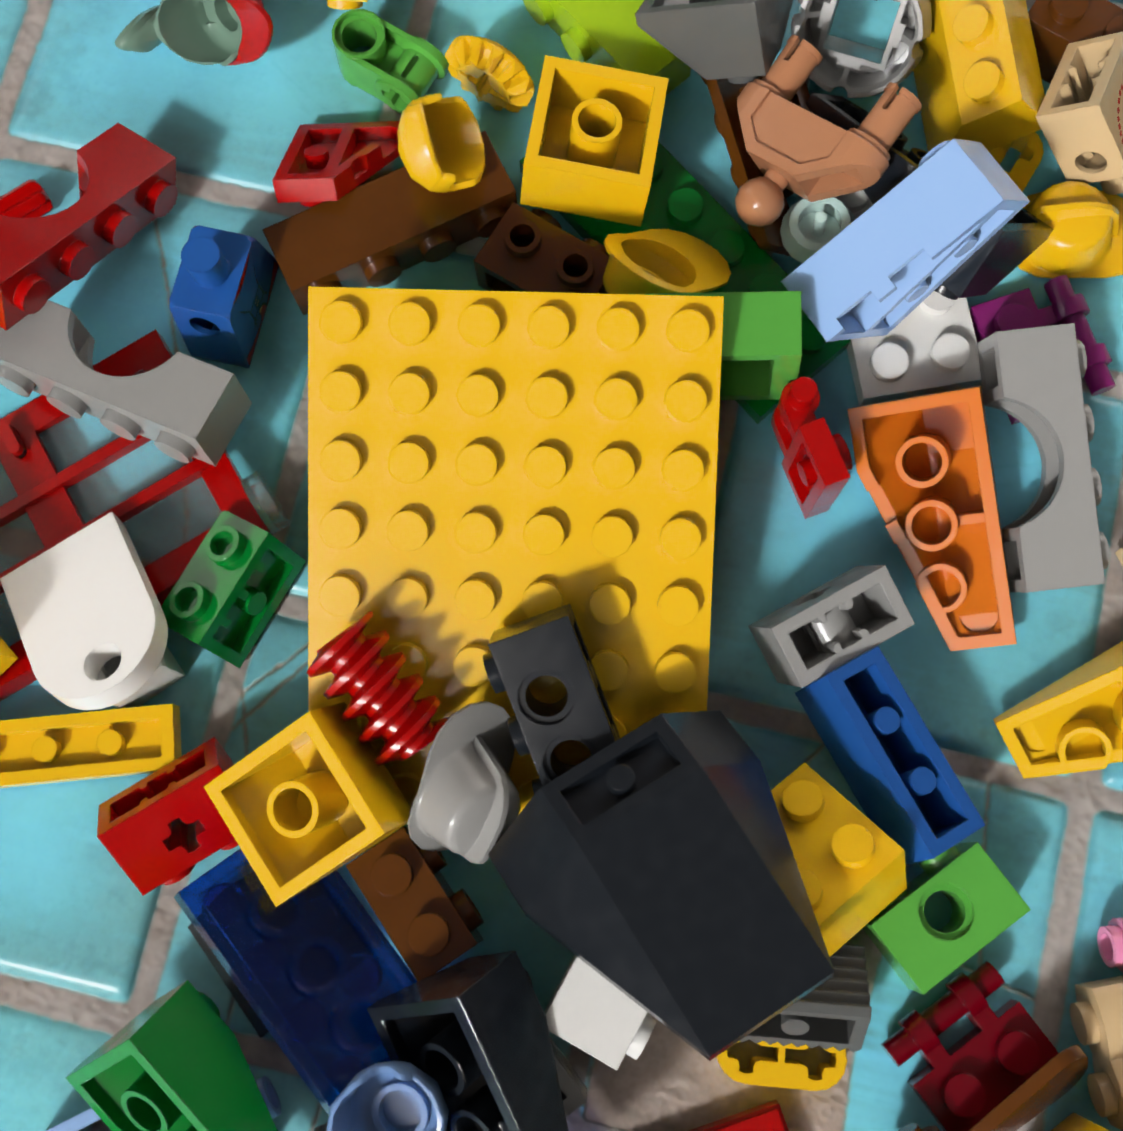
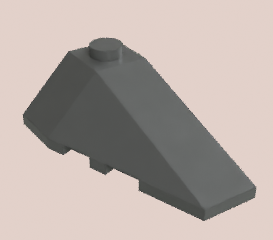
(719, 36)

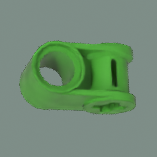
(394, 68)

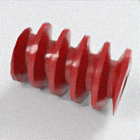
(378, 691)

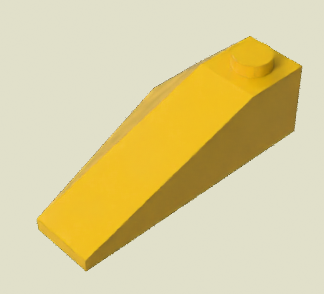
(1070, 722)

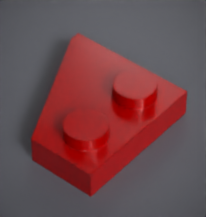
(333, 160)

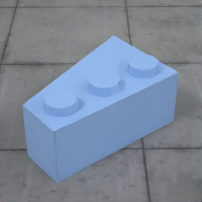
(906, 242)

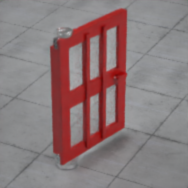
(73, 471)

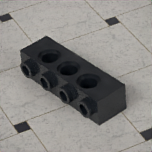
(555, 648)

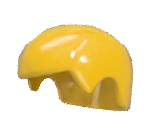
(441, 143)

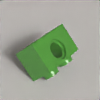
(981, 910)

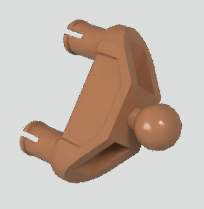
(805, 150)

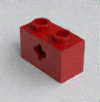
(167, 820)

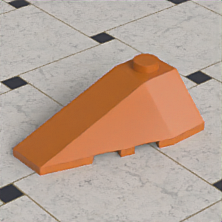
(937, 494)

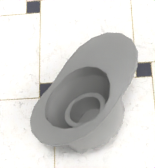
(466, 785)

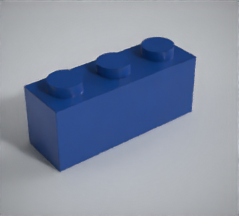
(890, 757)

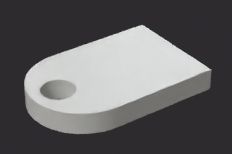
(82, 609)

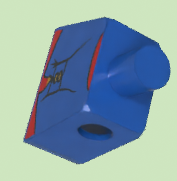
(224, 283)

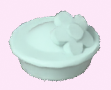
(812, 225)

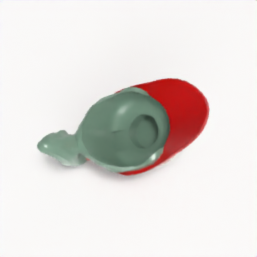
(202, 30)

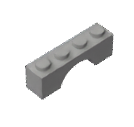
(1039, 383)
(179, 405)

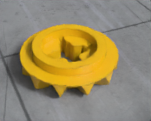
(490, 72)

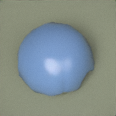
(389, 1099)

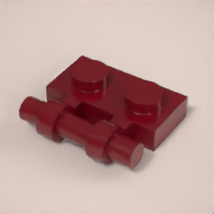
(984, 1064)

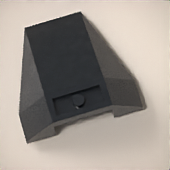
(672, 879)

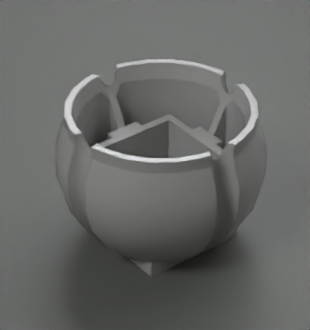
(859, 67)

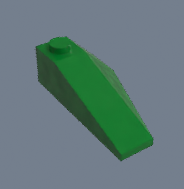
(173, 1072)

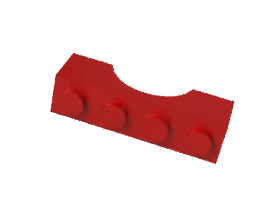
(121, 191)

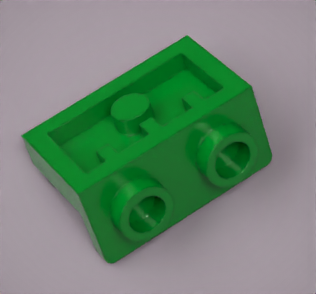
(231, 588)

